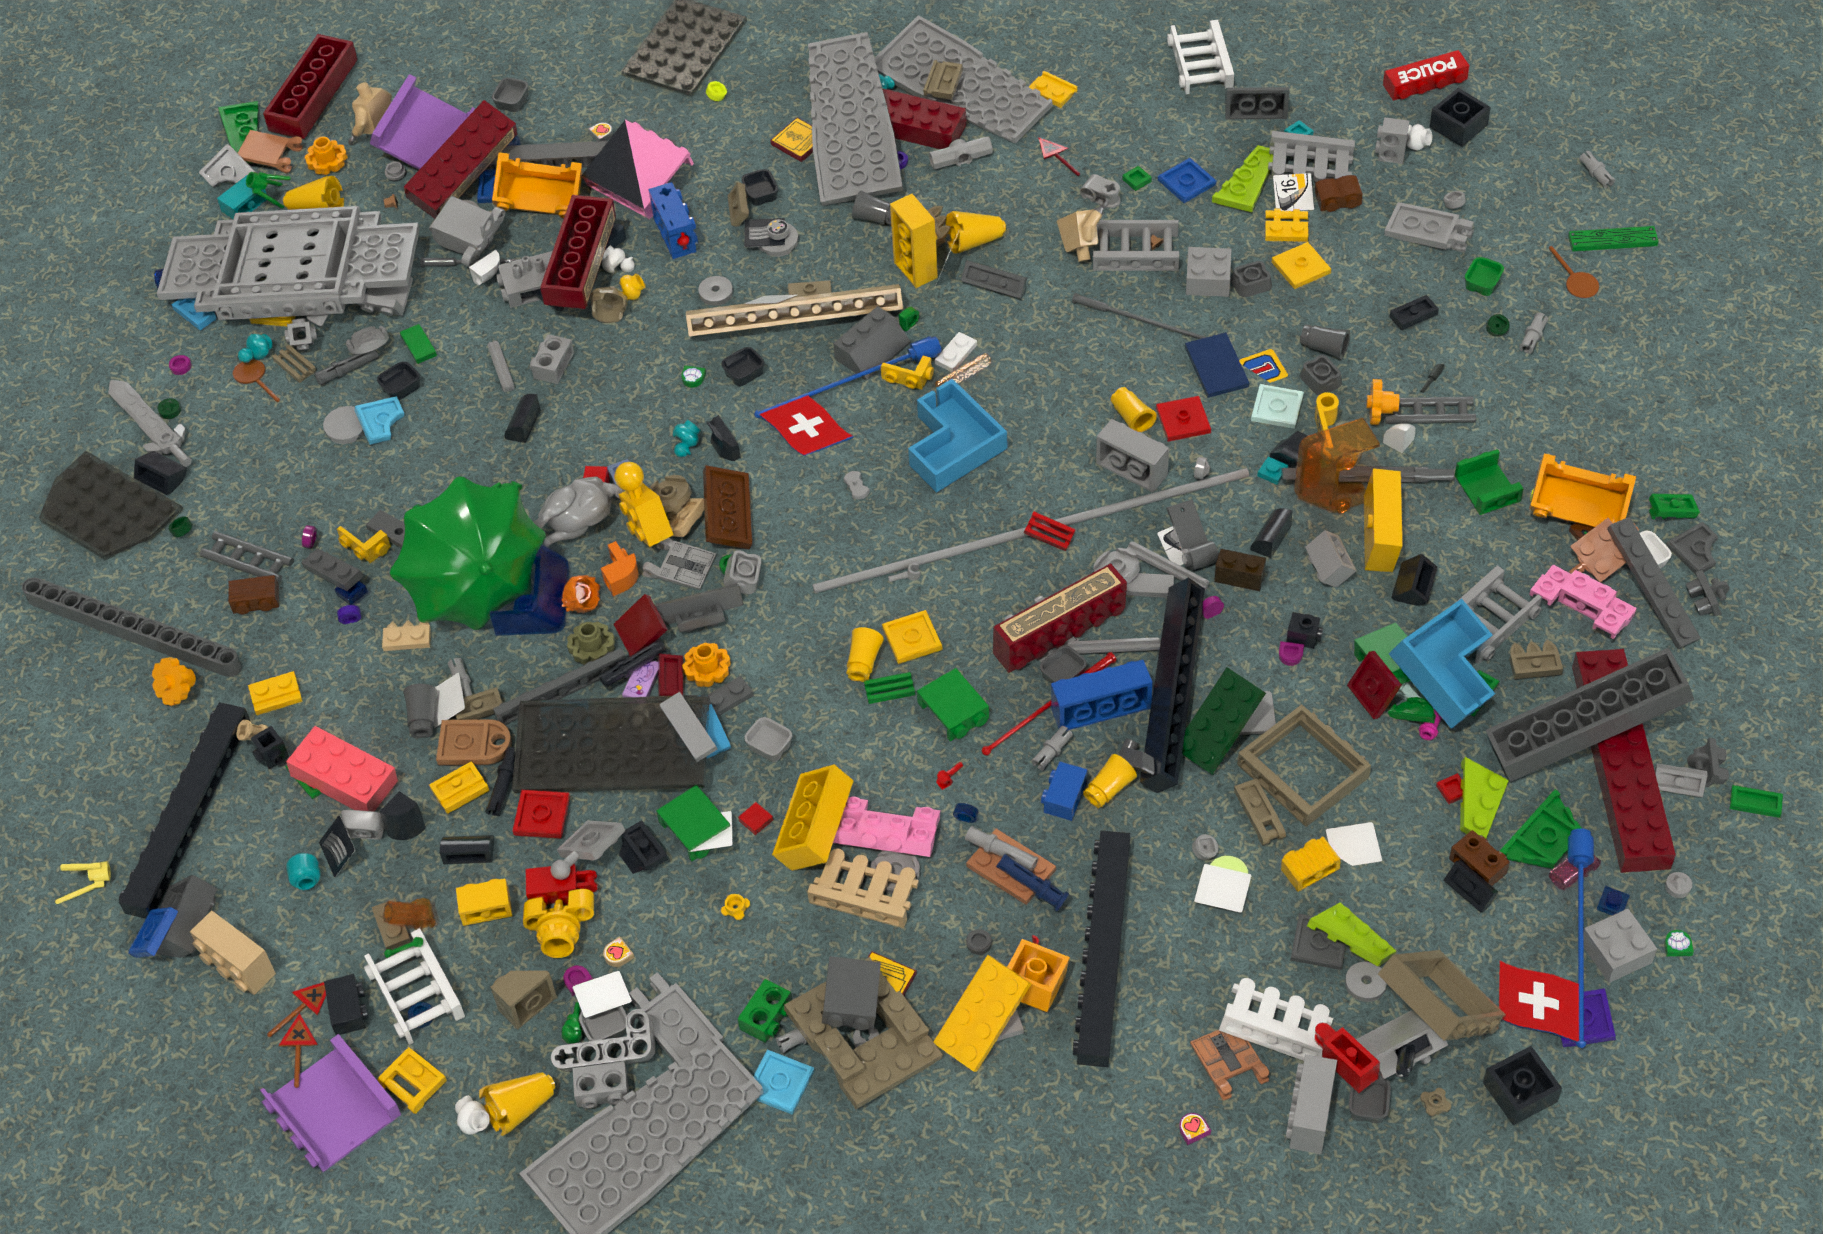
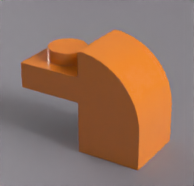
(622, 572)

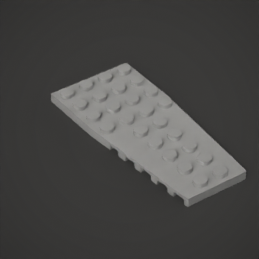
(986, 91)
(850, 122)
(642, 1142)

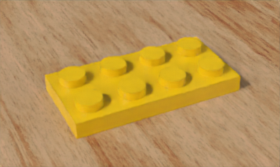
(982, 1013)

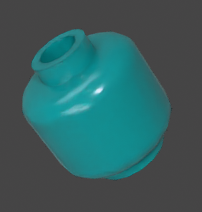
(303, 871)

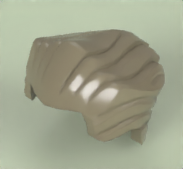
(608, 304)

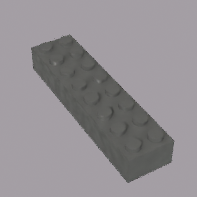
(1590, 714)

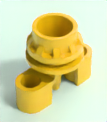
(559, 926)

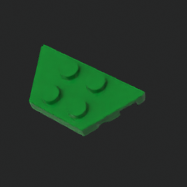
(1544, 835)

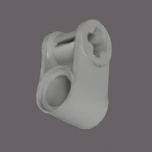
(1099, 188)

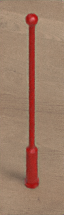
(1100, 665)

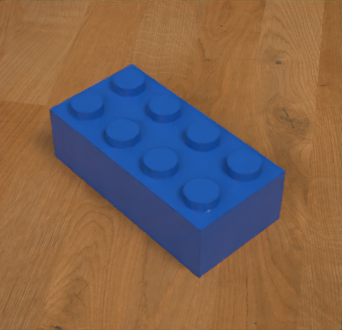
(1101, 695)

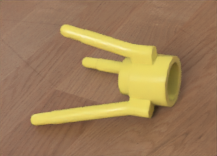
(97, 872)

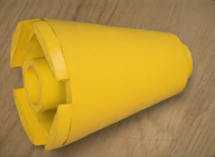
(316, 194)
(973, 230)
(516, 1099)

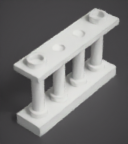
(1216, 48)
(428, 967)

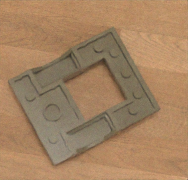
(877, 1063)

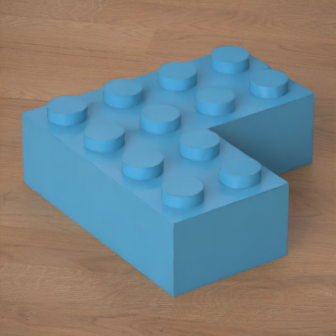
(961, 437)
(1438, 663)

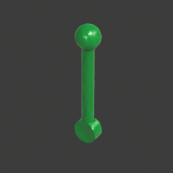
(417, 942)

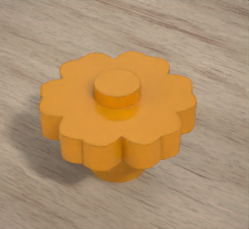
(325, 156)
(1381, 402)
(706, 664)
(172, 681)

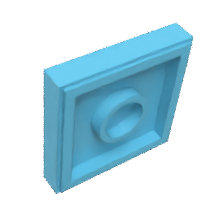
(782, 1081)

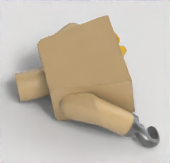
(368, 109)
(1080, 230)

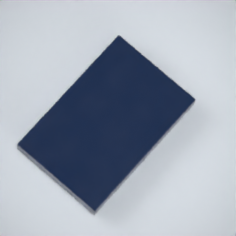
(1216, 365)

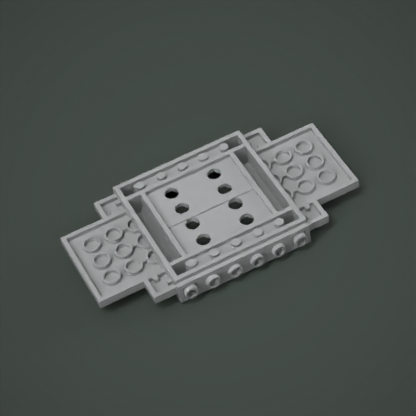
(347, 258)

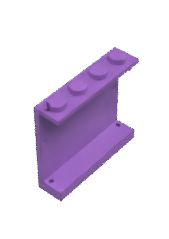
(416, 125)
(333, 1106)

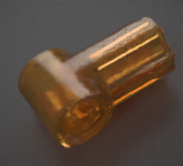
(417, 913)

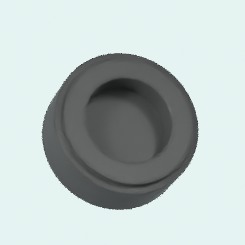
(978, 941)

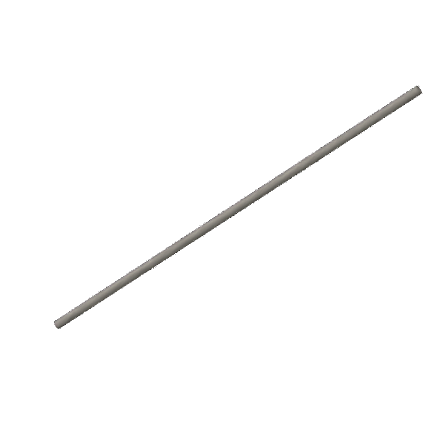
(1019, 533)

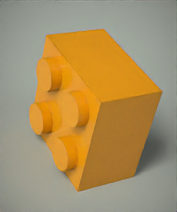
(1041, 968)

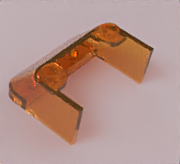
(1322, 459)

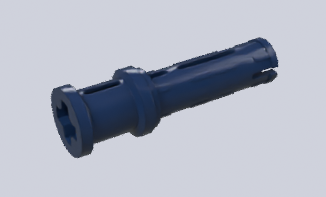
(1042, 888)

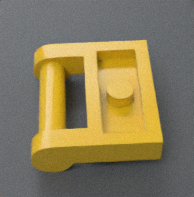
(417, 1073)

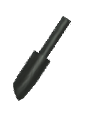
(1433, 376)

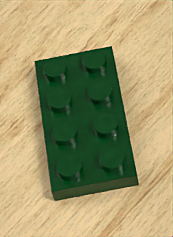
(1220, 720)

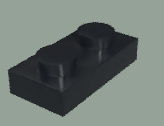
(1414, 312)
(1470, 886)

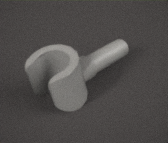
(910, 574)

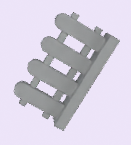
(1312, 147)

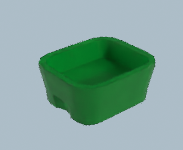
(1483, 275)

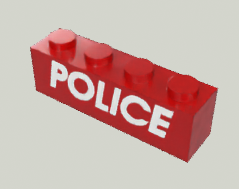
(1426, 75)

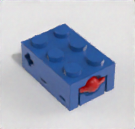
(673, 220)

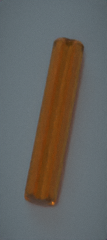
(966, 370)

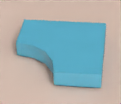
(378, 418)

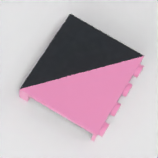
(633, 164)

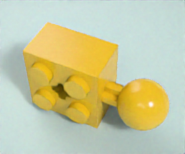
(641, 506)

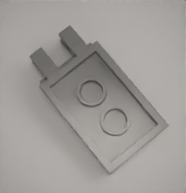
(1429, 227)
(675, 1019)

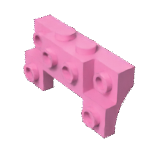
(1586, 597)
(887, 831)

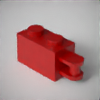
(542, 884)
(1354, 1061)

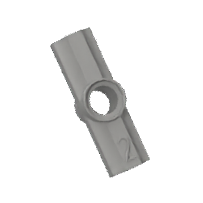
(960, 152)

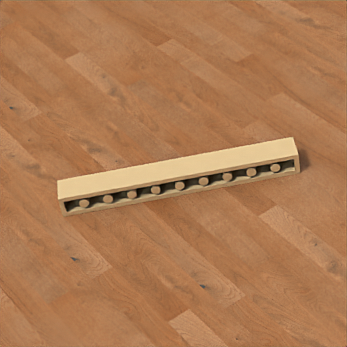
(793, 310)

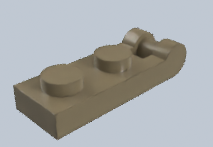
(1259, 811)

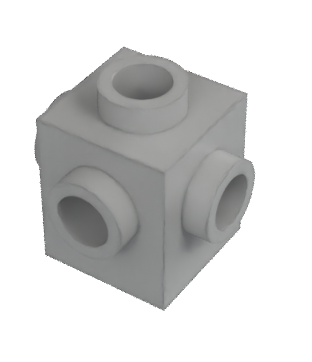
(297, 326)

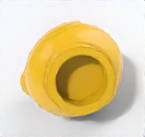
(632, 286)

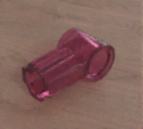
(1566, 874)

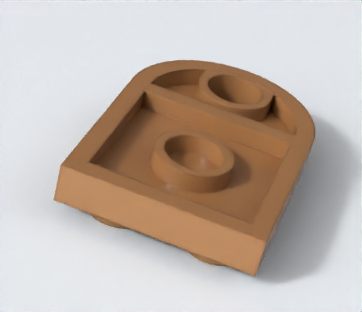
(472, 741)

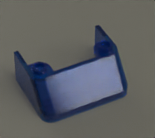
(543, 610)

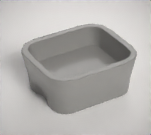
(743, 570)
(768, 739)
(363, 824)
(604, 1024)

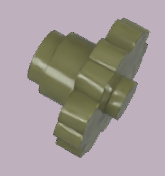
(590, 642)

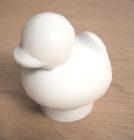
(1418, 137)
(614, 257)
(471, 1115)

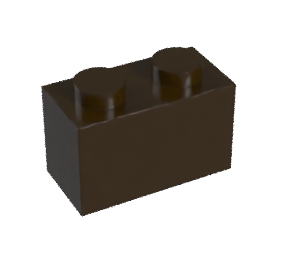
(1240, 569)

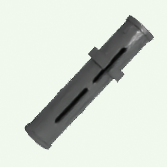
(344, 366)

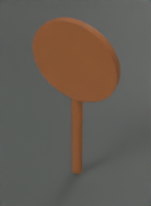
(1580, 283)
(252, 372)

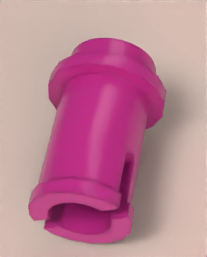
(1429, 730)

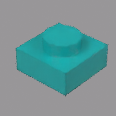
(1299, 128)
(1271, 470)

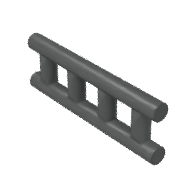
(1439, 417)
(241, 546)

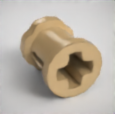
(247, 730)

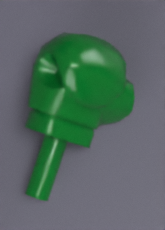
(572, 1029)

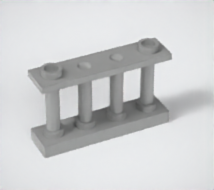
(1136, 260)
(1479, 596)

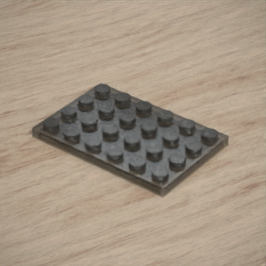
(684, 46)

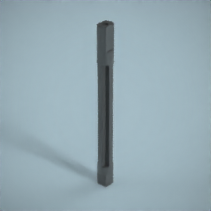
(1363, 473)

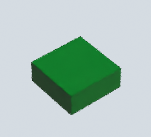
(1136, 178)

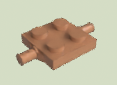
(1598, 552)

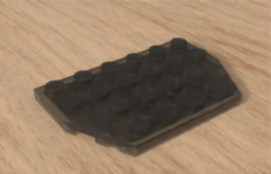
(105, 508)

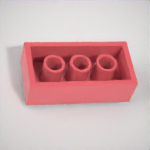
(341, 771)

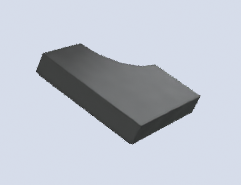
(1694, 547)
(1315, 947)

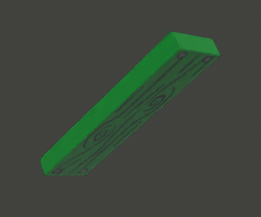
(1613, 238)

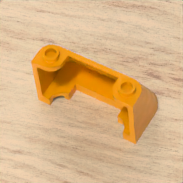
(535, 186)
(1579, 494)

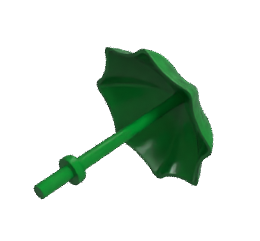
(467, 553)

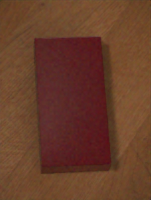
(670, 674)

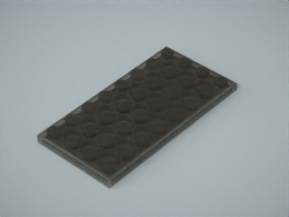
(604, 745)

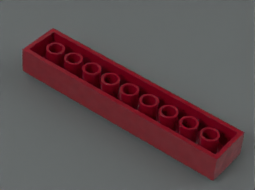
(1628, 781)

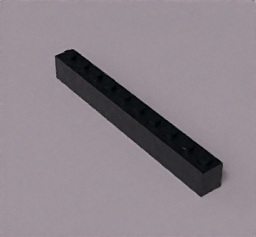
(1173, 684)
(184, 812)
(1103, 949)

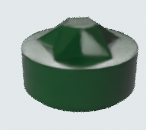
(1497, 325)
(169, 408)
(180, 526)

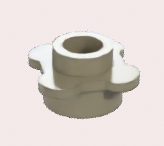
(1434, 1109)

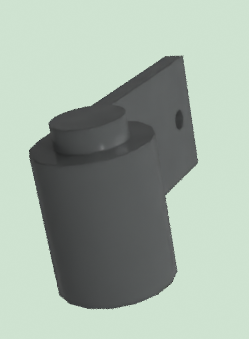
(1191, 536)

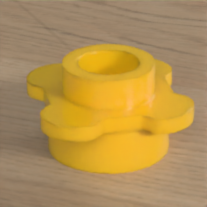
(735, 900)

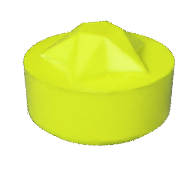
(716, 91)

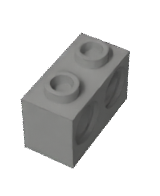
(1393, 140)
(552, 358)
(600, 1078)

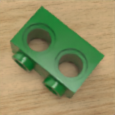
(760, 1009)

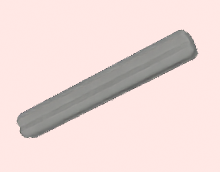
(1166, 565)
(1115, 645)

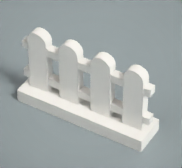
(1265, 1030)

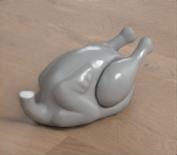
(576, 507)

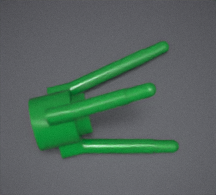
(259, 182)

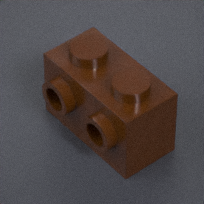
(1480, 857)

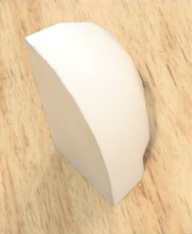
(485, 268)
(1399, 436)

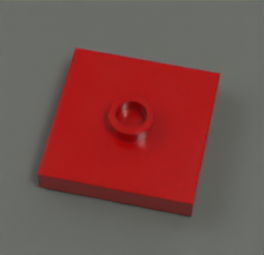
(1183, 418)
(541, 814)

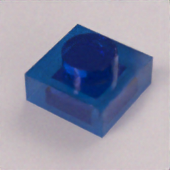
(352, 594)
(1612, 901)

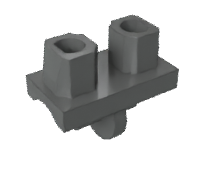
(1709, 602)
(1708, 759)

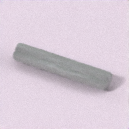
(500, 366)

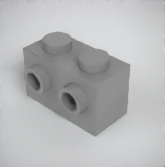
(1330, 559)

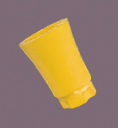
(1133, 410)
(863, 652)
(1109, 781)

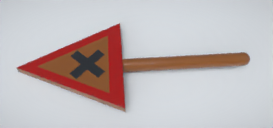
(311, 997)
(298, 1036)

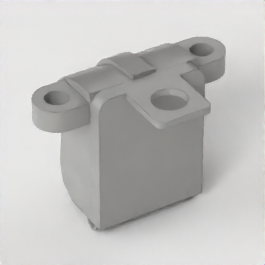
(466, 228)

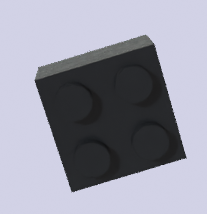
(1459, 116)
(1522, 1085)

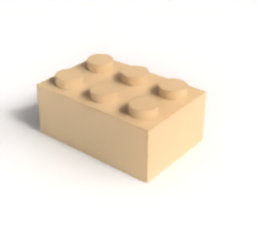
(232, 953)

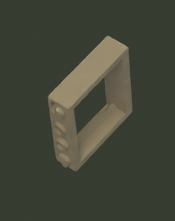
(1278, 789)
(1403, 976)

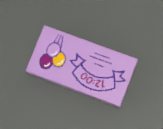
(642, 680)

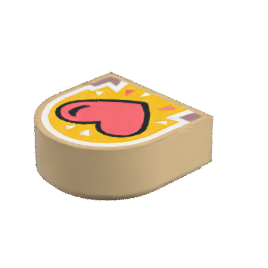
(617, 953)

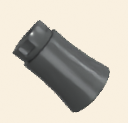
(871, 209)
(1326, 340)
(420, 709)

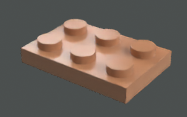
(985, 866)

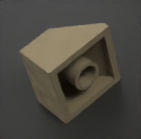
(523, 995)

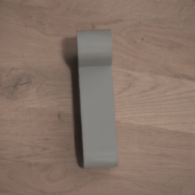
(604, 1047)

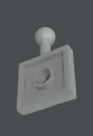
(586, 843)

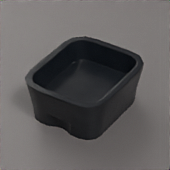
(760, 186)
(743, 366)
(399, 380)

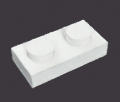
(955, 352)

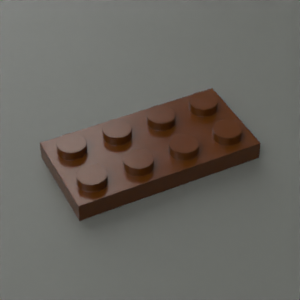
(727, 507)

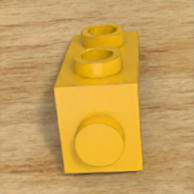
(907, 377)
(370, 550)

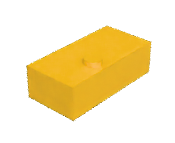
(914, 240)
(1382, 520)
(813, 817)

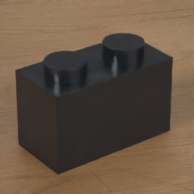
(345, 1004)

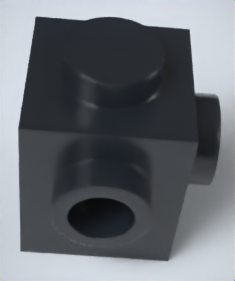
(1304, 630)
(269, 748)

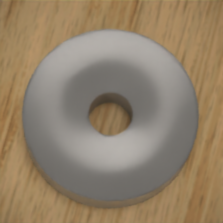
(720, 297)
(1361, 991)

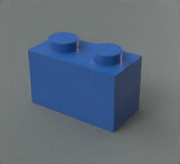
(1064, 791)

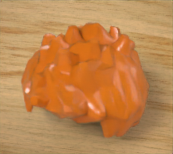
(581, 594)

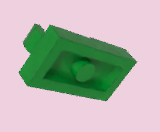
(1673, 506)

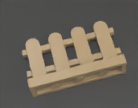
(860, 902)

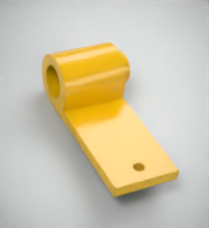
(1326, 410)

